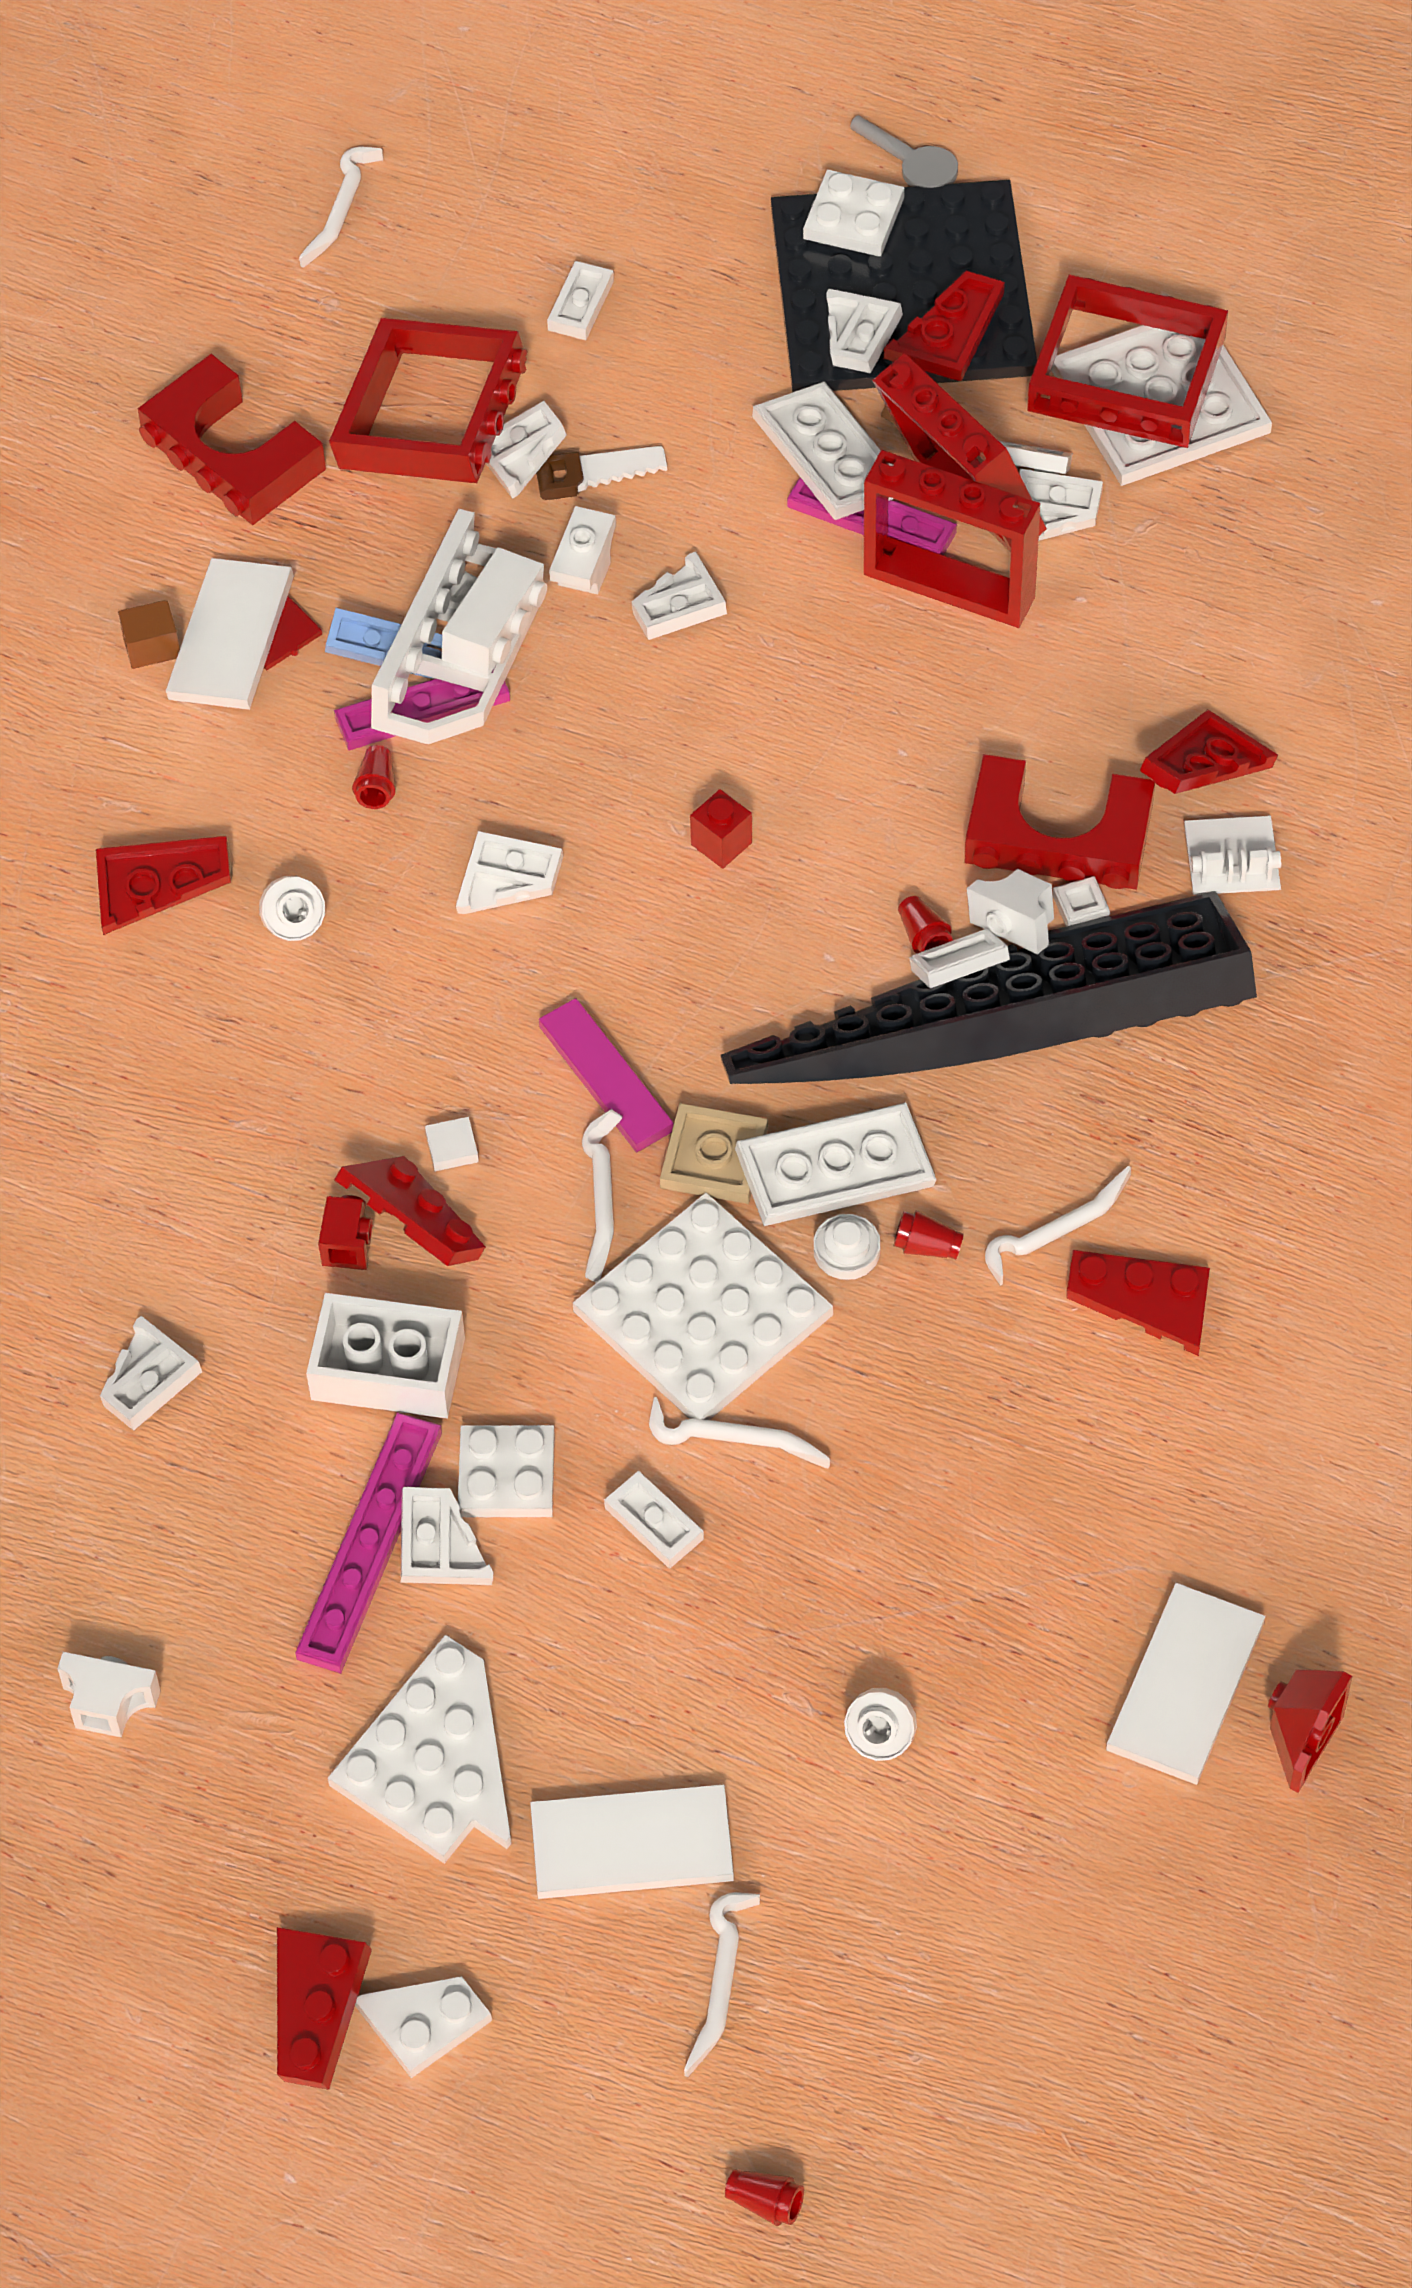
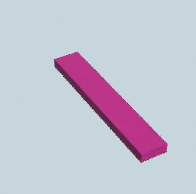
(367, 1544)

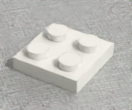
(853, 213)
(506, 1470)

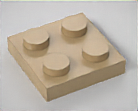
(703, 1153)

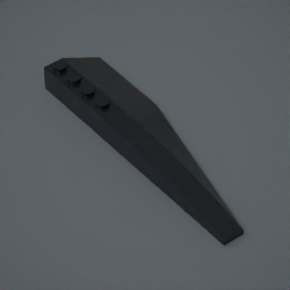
(1079, 987)

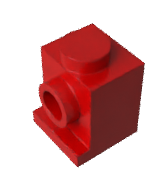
(345, 1233)

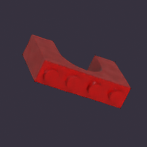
(246, 482)
(1004, 840)

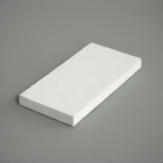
(821, 445)
(230, 633)
(835, 1164)
(1185, 1683)
(631, 1841)

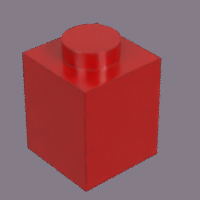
(721, 828)

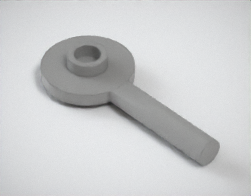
(920, 167)

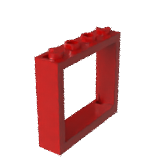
(1116, 409)
(937, 423)
(459, 463)
(938, 575)

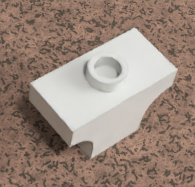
(584, 551)
(1013, 909)
(106, 1691)

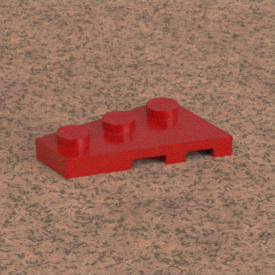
(157, 876)
(1151, 1293)

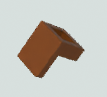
(149, 634)

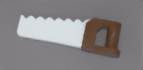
(596, 469)

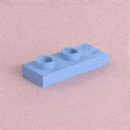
(368, 638)

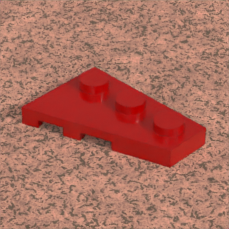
(953, 329)
(1206, 754)
(404, 1193)
(315, 2002)

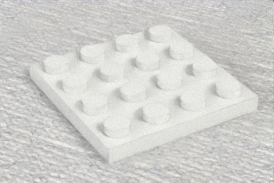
(1161, 368)
(703, 1309)

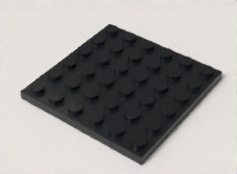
(929, 247)

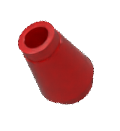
(375, 779)
(923, 925)
(927, 1237)
(766, 2195)

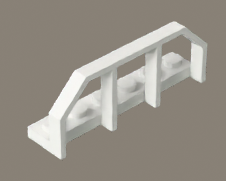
(420, 626)

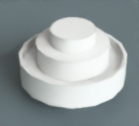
(292, 908)
(846, 1246)
(880, 1724)

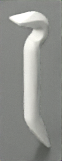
(342, 201)
(602, 1191)
(1055, 1228)
(733, 1433)
(722, 1974)

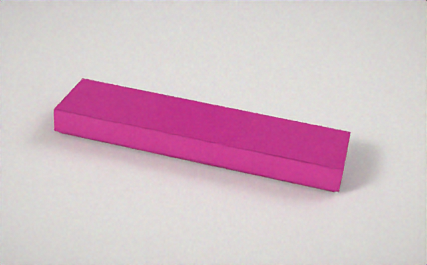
(903, 521)
(422, 702)
(606, 1074)

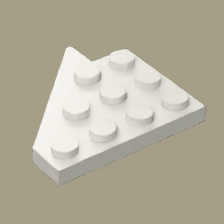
(432, 1757)

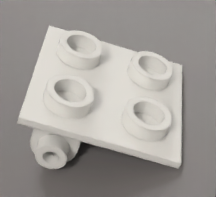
(1232, 855)

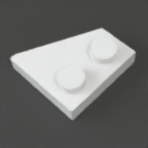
(859, 328)
(525, 447)
(1065, 501)
(679, 600)
(507, 873)
(147, 1375)
(437, 1541)
(424, 2020)

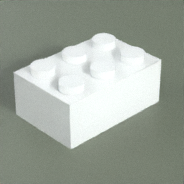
(386, 1355)

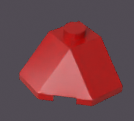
(1306, 1719)

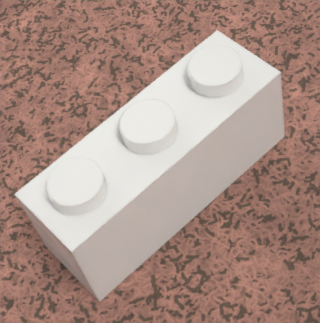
(493, 612)

